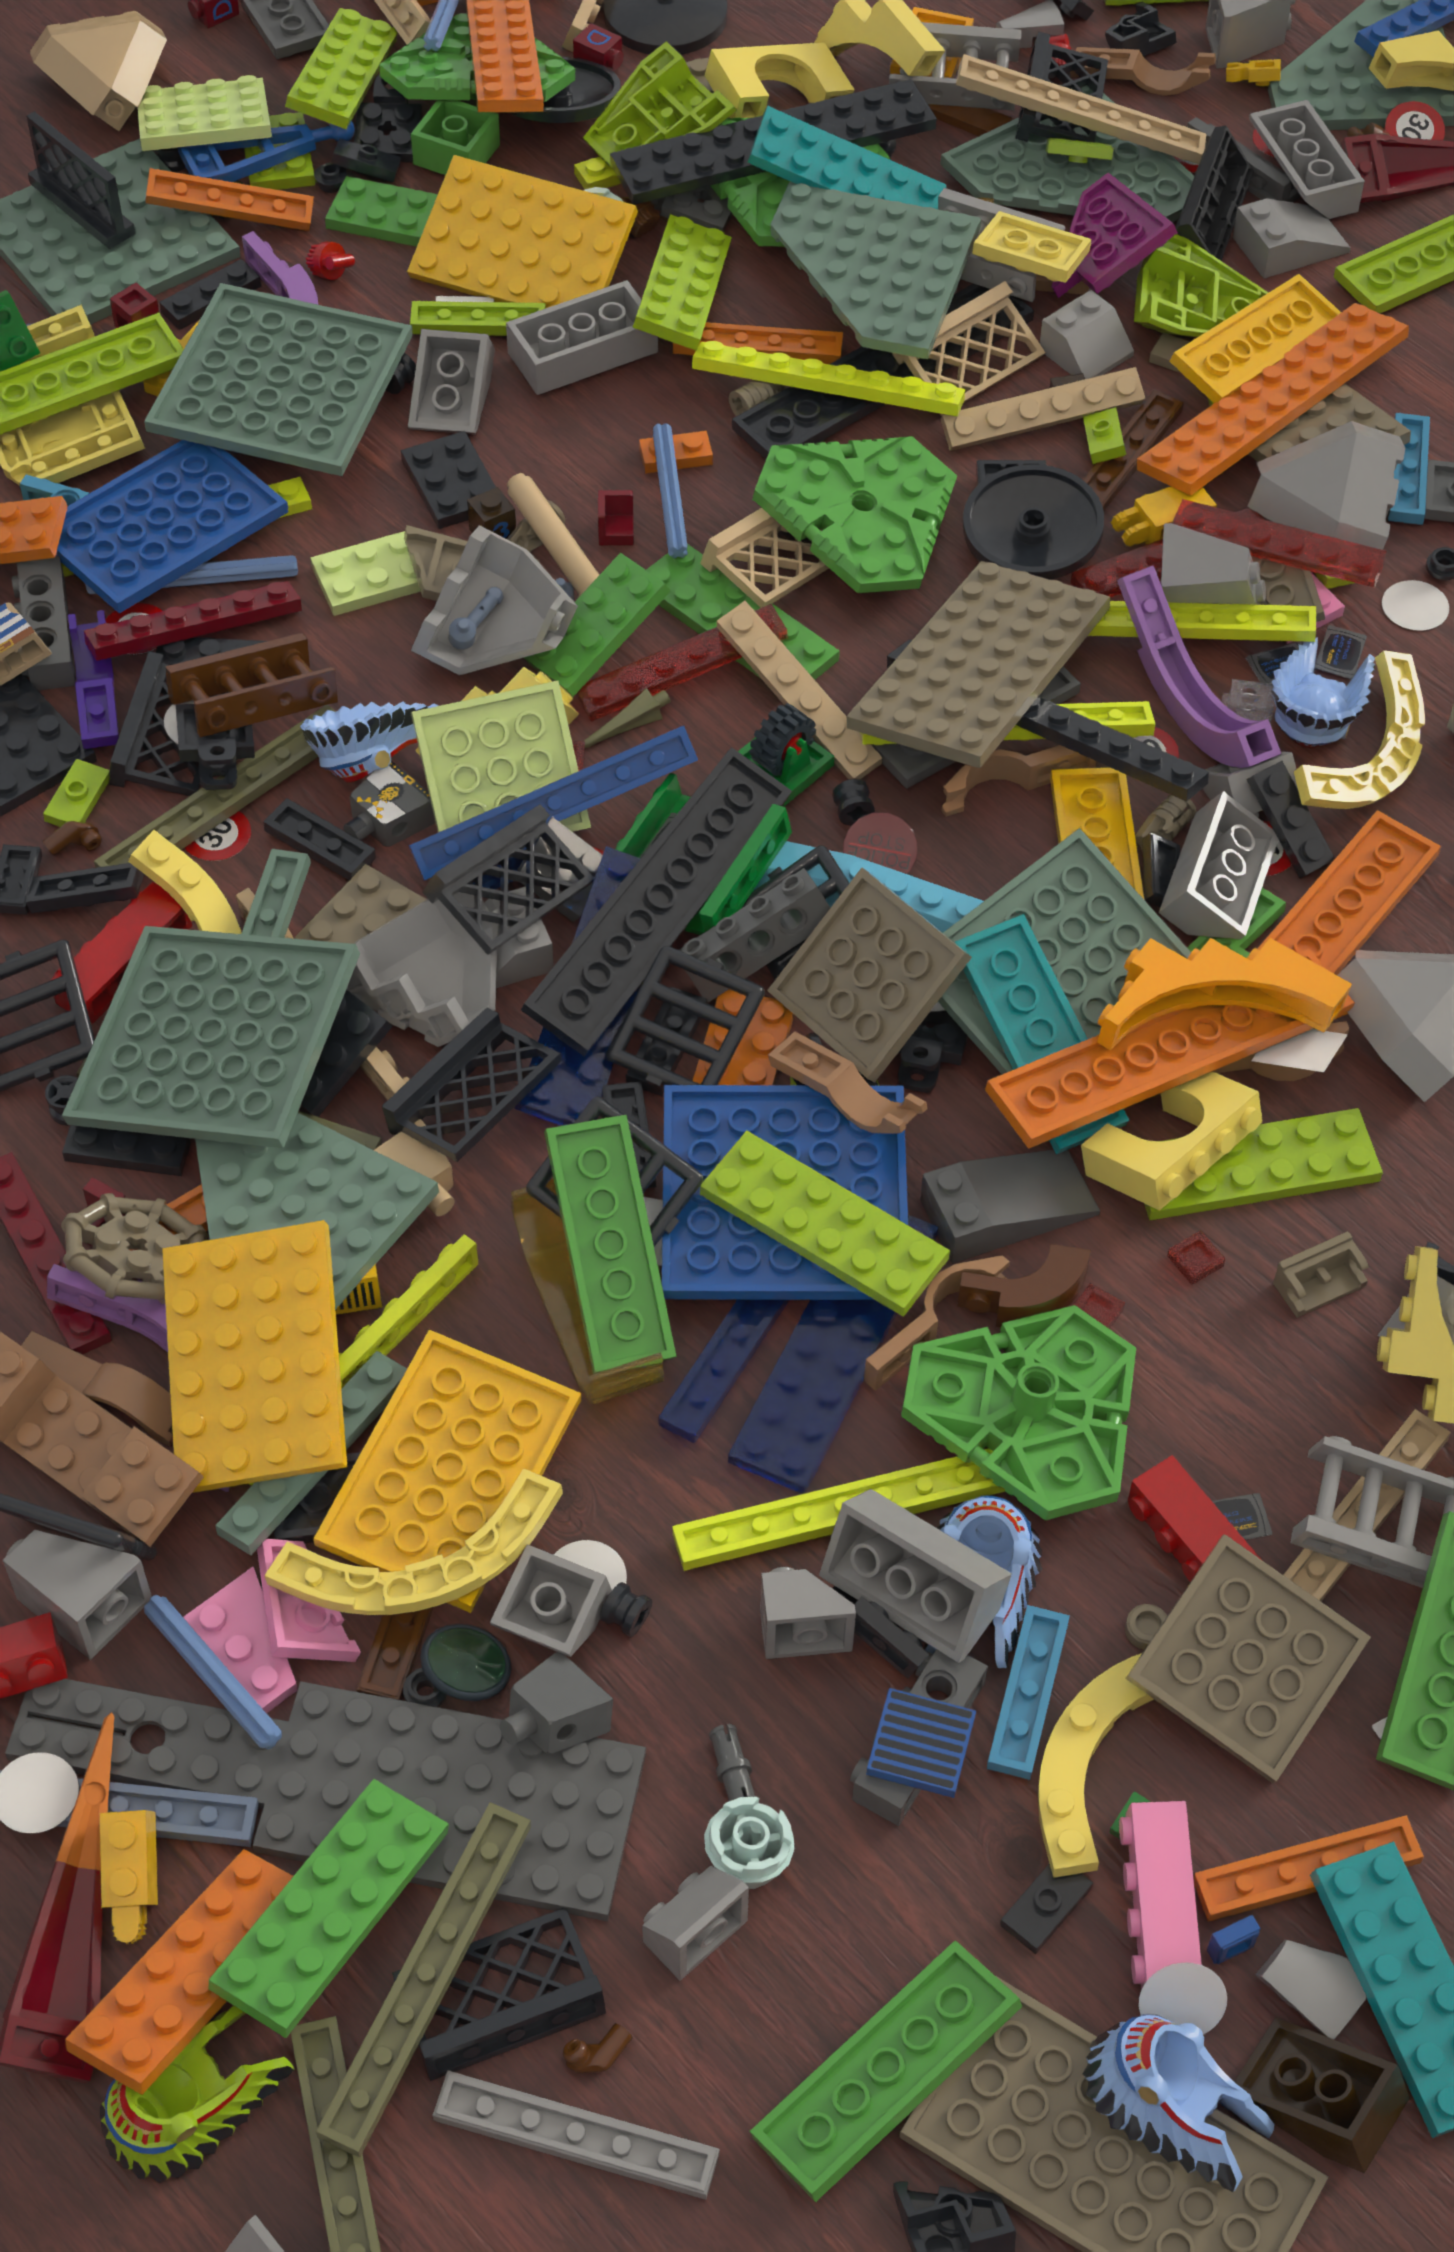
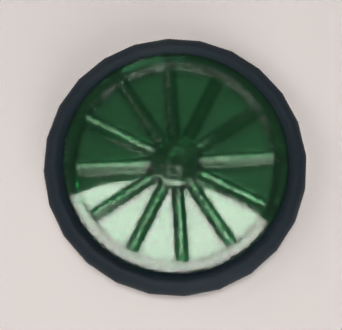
(465, 1662)

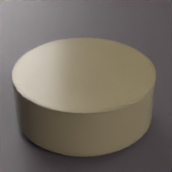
(1143, 1624)

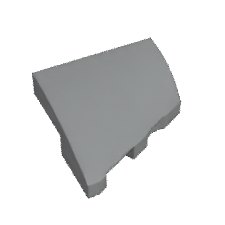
(1042, 18)
(1315, 1985)

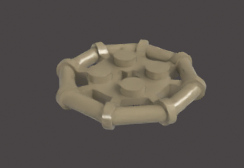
(111, 1262)

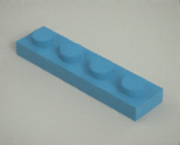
(1412, 472)
(1028, 1692)

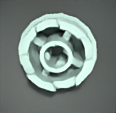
(749, 1841)

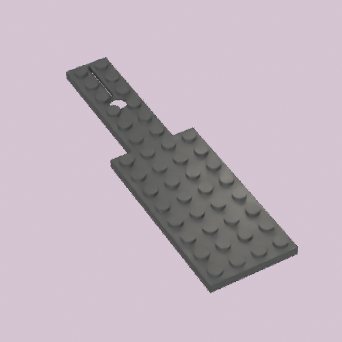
(343, 1741)

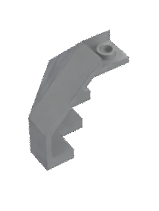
(1333, 484)
(526, 621)
(427, 971)
(1406, 1013)

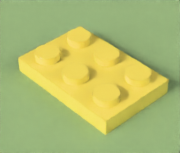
(1031, 247)

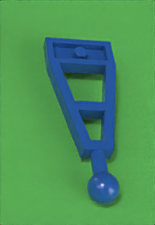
(299, 140)

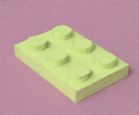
(365, 574)

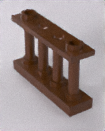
(246, 667)

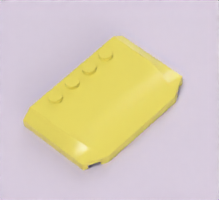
(76, 437)

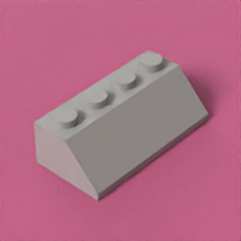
(1311, 157)
(1219, 871)
(914, 1573)

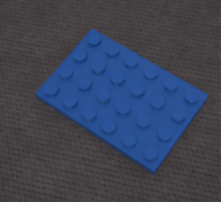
(163, 521)

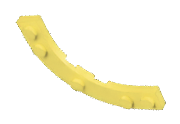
(1395, 757)
(185, 883)
(425, 1582)
(1066, 1763)

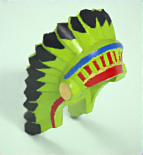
(185, 2108)

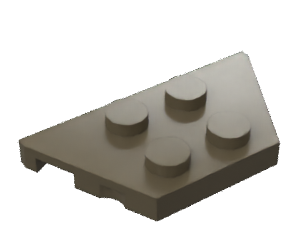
(432, 558)

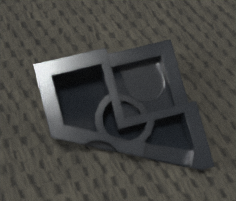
(954, 2220)

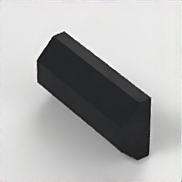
(1215, 194)

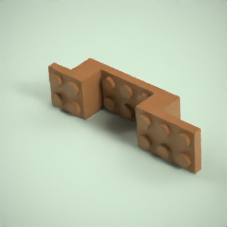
(89, 1449)

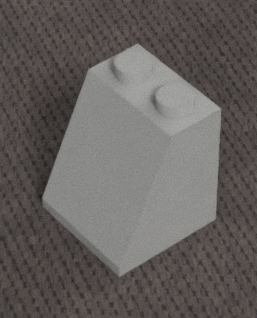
(1246, 27)
(1208, 569)
(81, 1584)

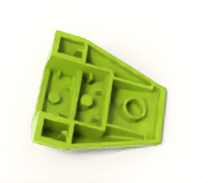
(656, 105)
(1189, 290)

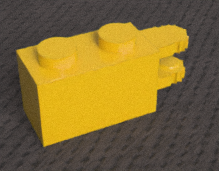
(1151, 512)
(128, 1870)

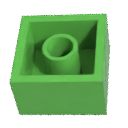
(454, 130)

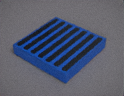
(921, 1742)

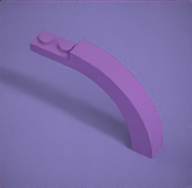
(276, 274)
(1180, 686)
(138, 1314)

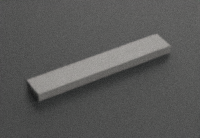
(576, 2135)

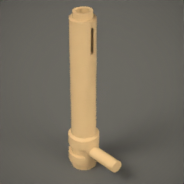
(552, 532)

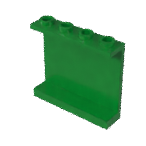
(743, 873)

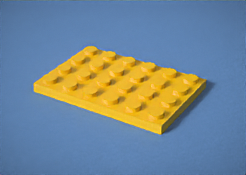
(519, 236)
(254, 1356)
(444, 1457)

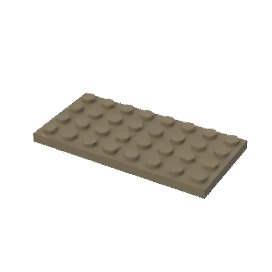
(978, 664)
(1029, 2133)

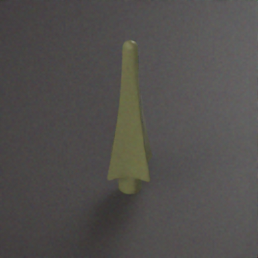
(639, 712)

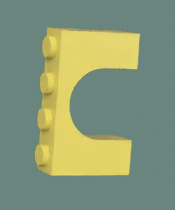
(805, 66)
(1163, 1169)

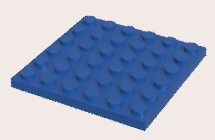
(725, 1257)

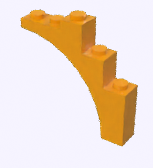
(1215, 975)

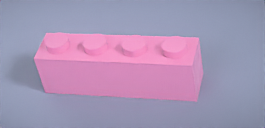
(1161, 1887)

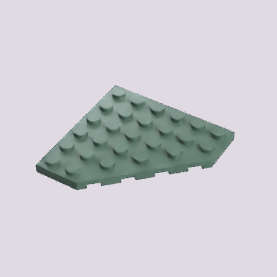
(1338, 78)
(1030, 178)
(878, 262)
(314, 1179)

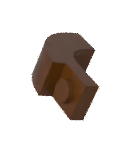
(1047, 1289)

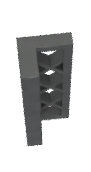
(1267, 179)

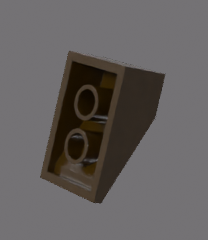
(1325, 2092)

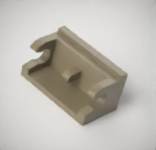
(1321, 1274)

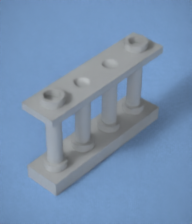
(973, 41)
(977, 268)
(1360, 1544)

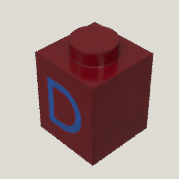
(213, 11)
(599, 46)

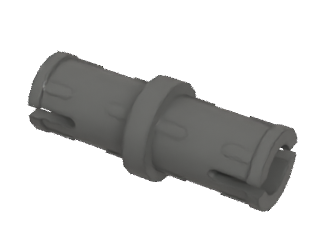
(732, 1766)

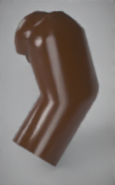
(74, 833)
(596, 2057)

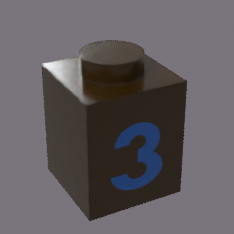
(492, 512)

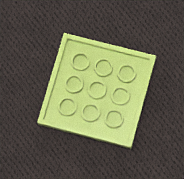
(203, 113)
(495, 751)

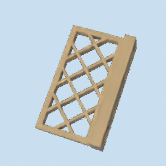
(961, 321)
(738, 544)

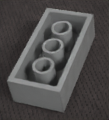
(579, 338)

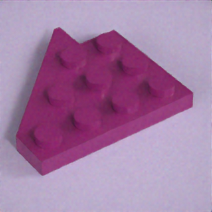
(1121, 231)

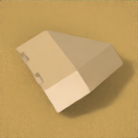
(102, 61)

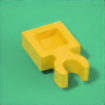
(1255, 71)

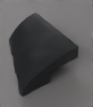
(1141, 31)

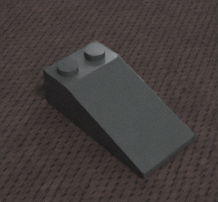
(1004, 1200)

